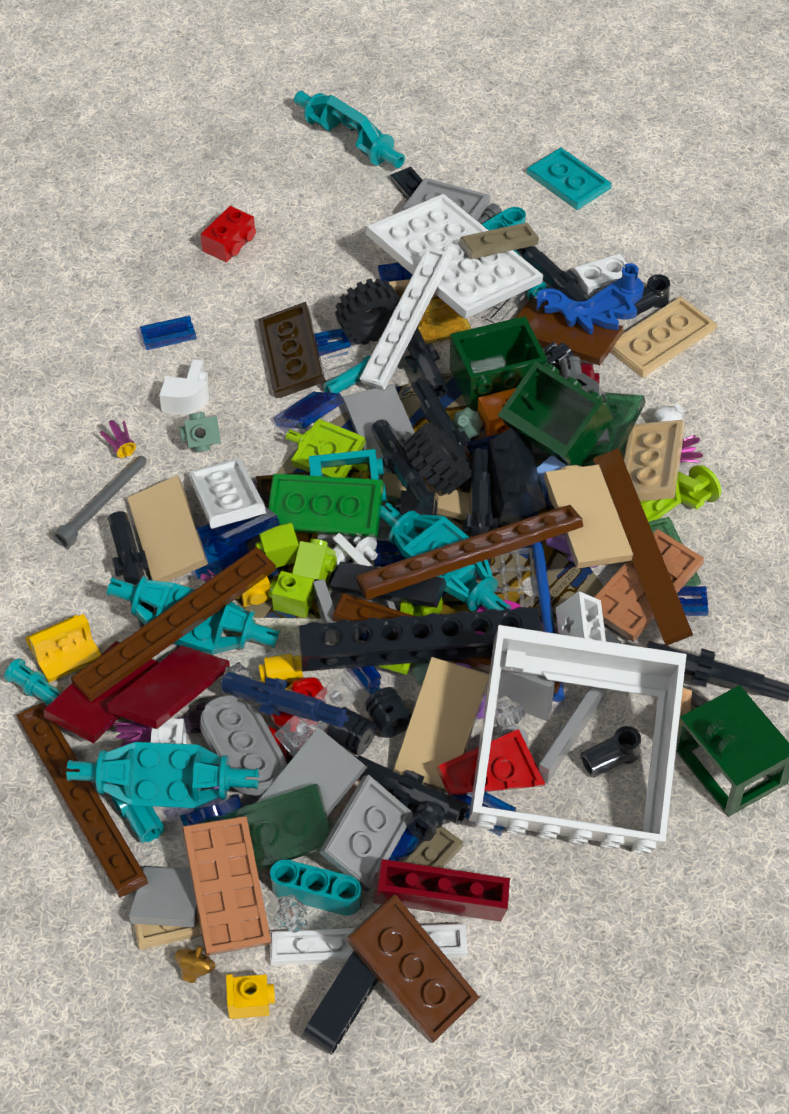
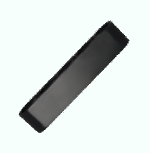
(341, 1005)

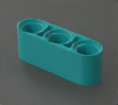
(306, 876)

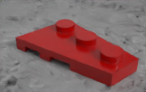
(508, 767)

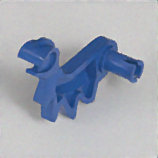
(603, 308)

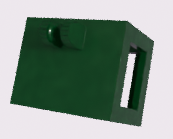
(739, 743)

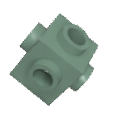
(211, 431)

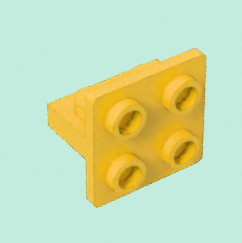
(63, 647)

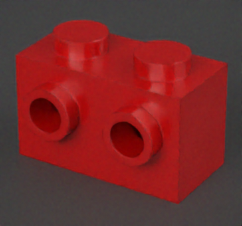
(228, 234)

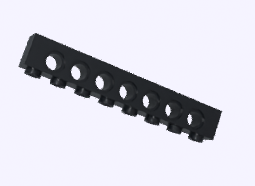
(407, 648)

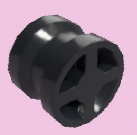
(426, 820)

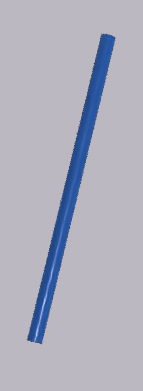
(544, 597)

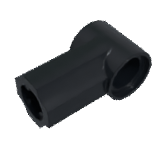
(655, 293)
(611, 752)

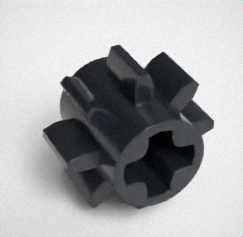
(555, 353)

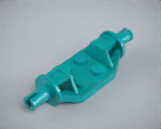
(330, 111)
(438, 534)
(206, 636)
(163, 774)

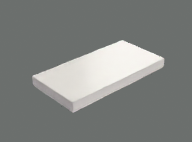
(226, 493)

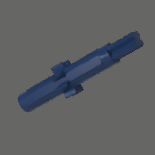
(276, 698)

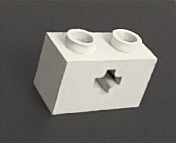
(581, 617)

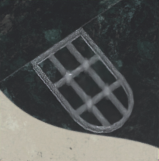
(521, 587)

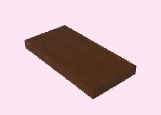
(553, 327)
(412, 968)

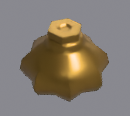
(193, 963)

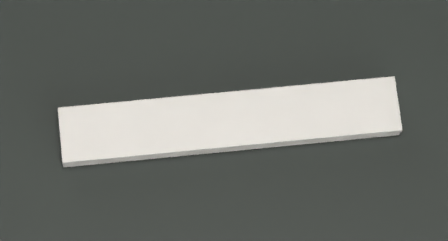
(406, 318)
(330, 945)

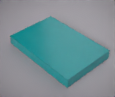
(569, 178)

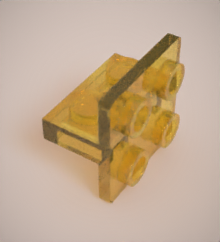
(440, 321)

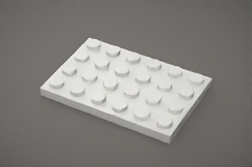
(467, 283)

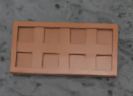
(623, 597)
(226, 886)

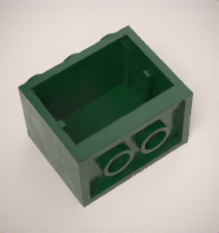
(493, 358)
(556, 414)

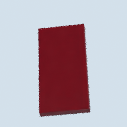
(168, 687)
(92, 718)

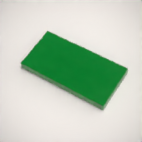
(327, 504)

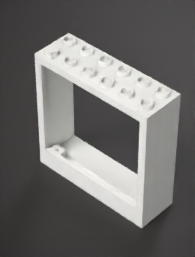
(598, 666)

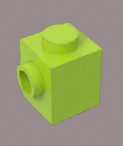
(279, 544)
(315, 560)
(292, 594)

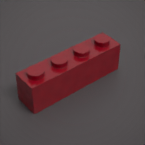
(443, 890)

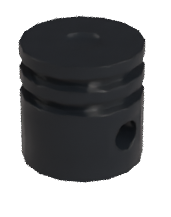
(386, 707)
(355, 734)

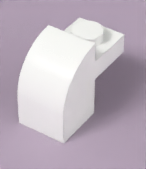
(185, 394)

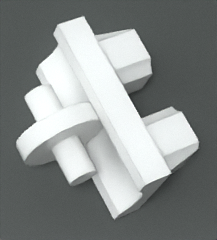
(364, 549)

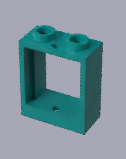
(348, 458)

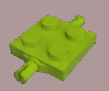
(326, 439)

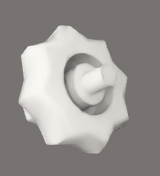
(669, 413)

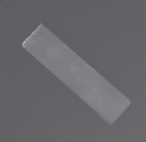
(339, 692)

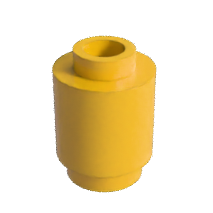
(282, 667)

